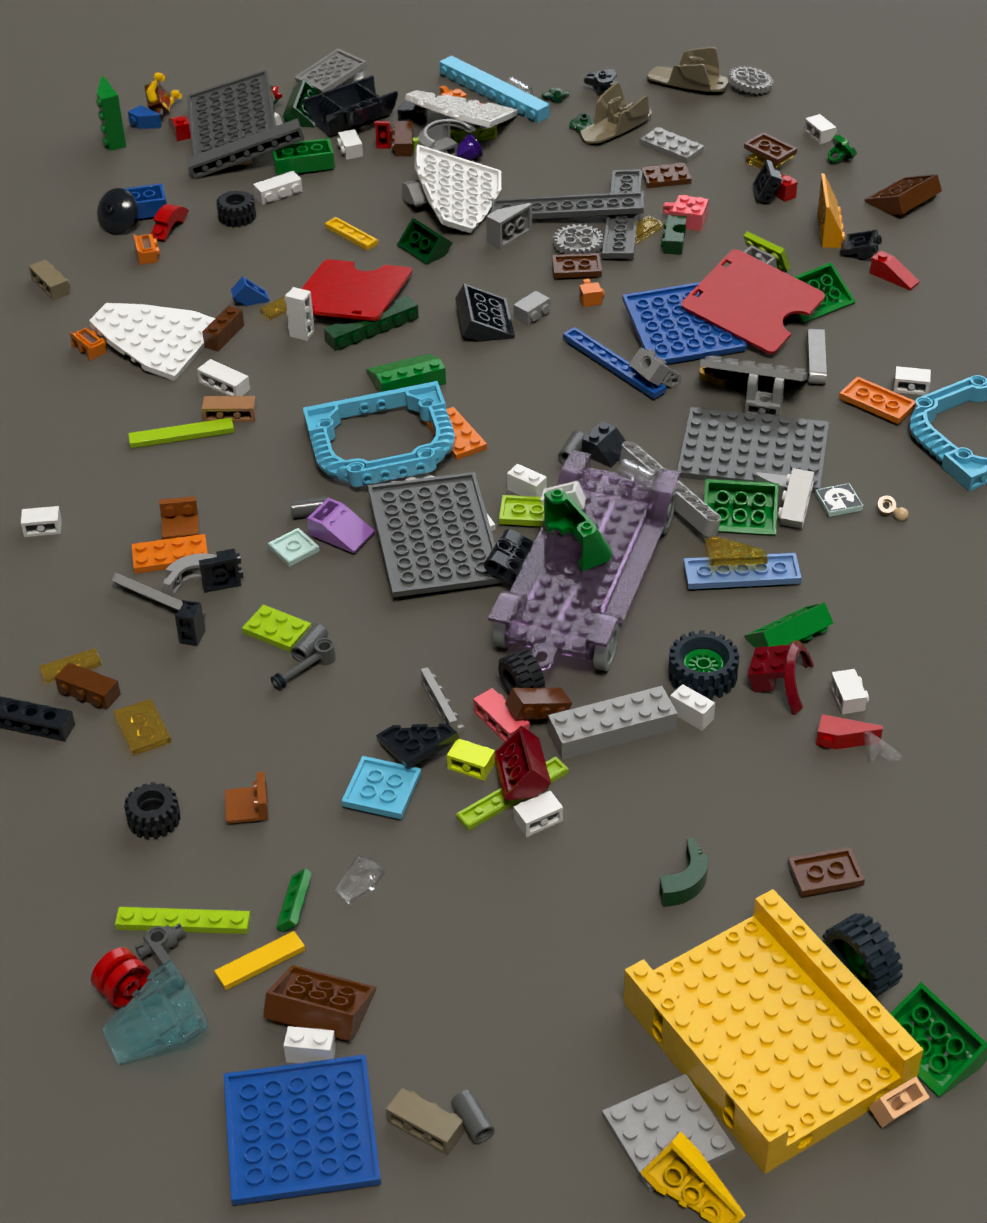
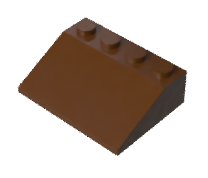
(906, 194)
(318, 1001)

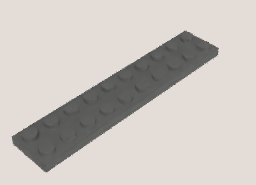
(578, 205)
(622, 229)

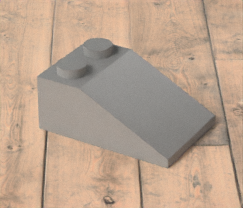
(508, 224)

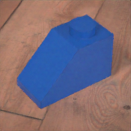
(144, 118)
(249, 293)

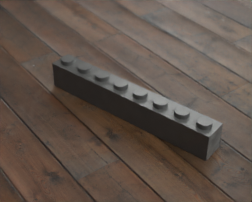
(245, 148)

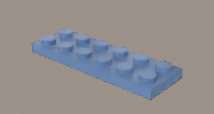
(780, 570)

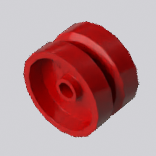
(119, 976)

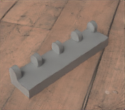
(438, 700)

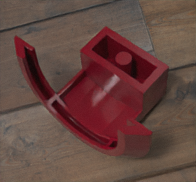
(775, 663)

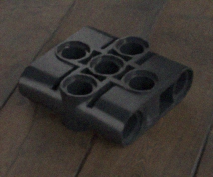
(508, 556)

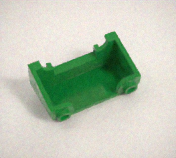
(564, 515)

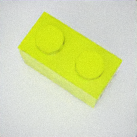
(471, 759)

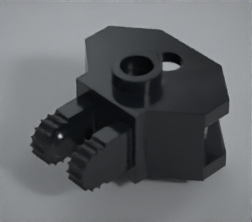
(601, 80)

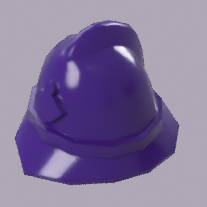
(469, 148)

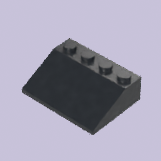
(483, 315)

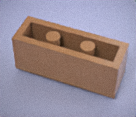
(221, 407)

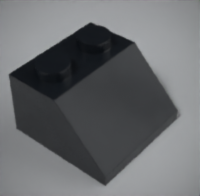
(603, 444)

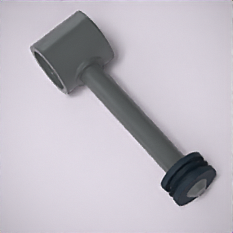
(323, 654)

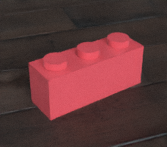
(494, 713)

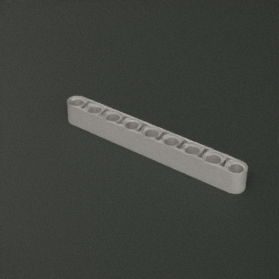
(687, 503)

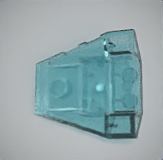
(156, 1018)

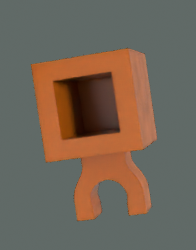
(590, 293)

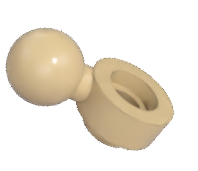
(900, 514)

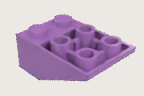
(339, 526)

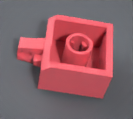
(693, 207)

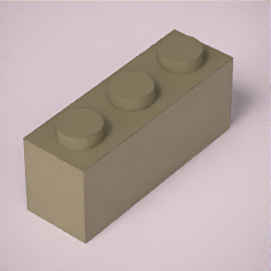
(49, 279)
(425, 1121)

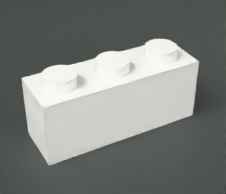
(277, 187)
(299, 313)
(223, 379)
(796, 498)

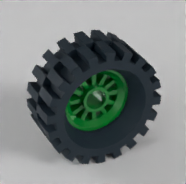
(704, 663)
(865, 952)

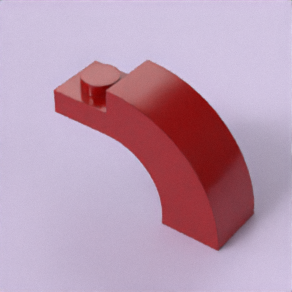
(165, 218)

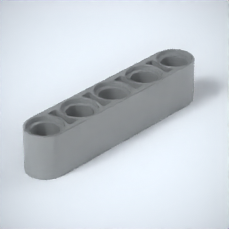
(816, 356)

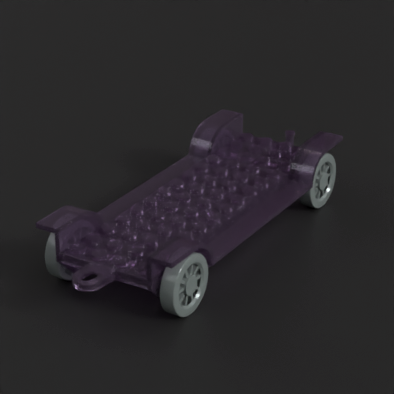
(580, 611)

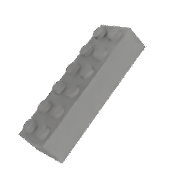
(612, 722)

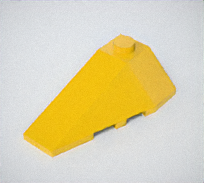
(689, 1178)

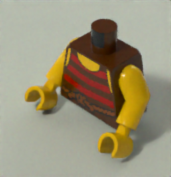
(158, 98)

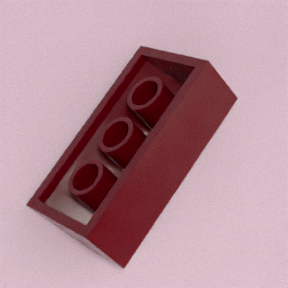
(522, 766)

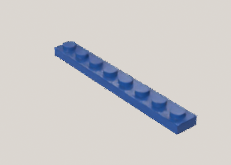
(612, 362)

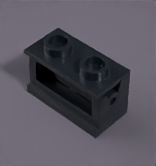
(190, 623)

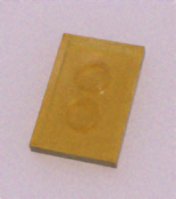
(142, 726)

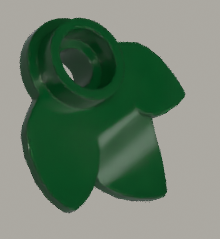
(556, 94)
(581, 122)

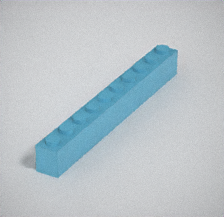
(494, 89)

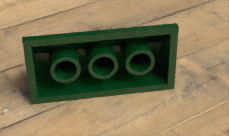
(295, 108)

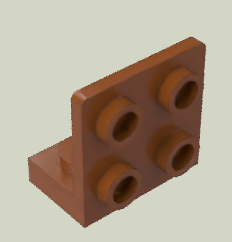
(179, 517)
(247, 803)

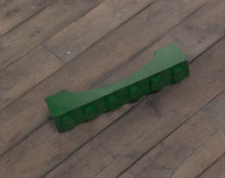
(344, 335)

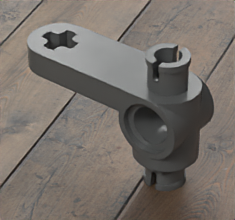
(159, 942)

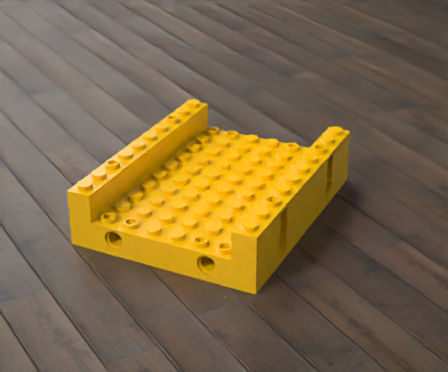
(773, 1032)

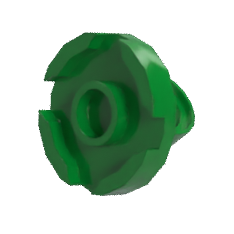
(842, 148)

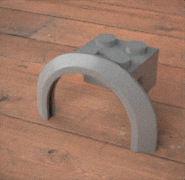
(437, 135)

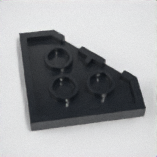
(416, 743)

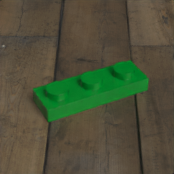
(294, 900)

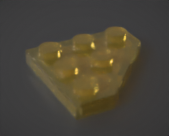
(729, 552)

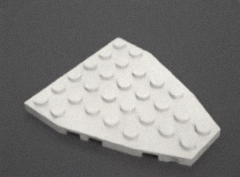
(471, 112)
(457, 187)
(154, 336)

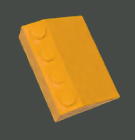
(829, 217)

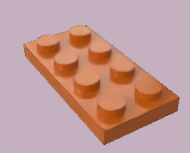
(877, 400)
(466, 438)
(162, 553)

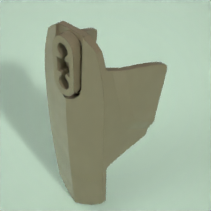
(696, 71)
(615, 116)

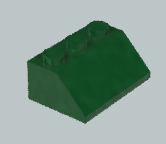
(424, 242)

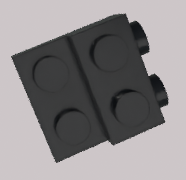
(767, 182)
(861, 243)
(221, 571)

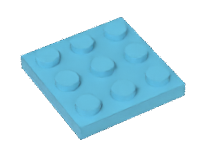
(381, 787)

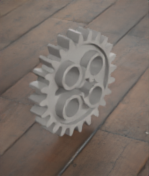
(750, 80)
(578, 240)

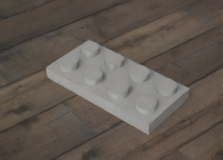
(672, 144)

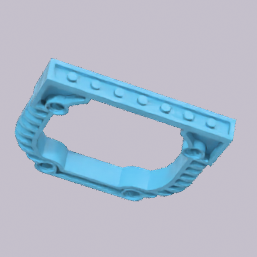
(422, 398)
(957, 462)

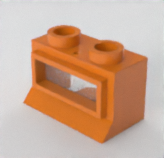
(146, 249)
(88, 341)

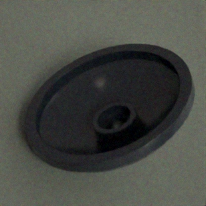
(122, 213)

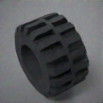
(236, 208)
(520, 671)
(147, 822)

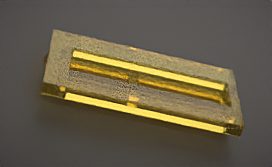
(647, 227)

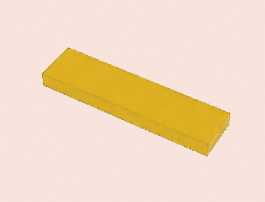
(351, 233)
(259, 960)

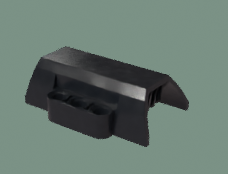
(349, 106)

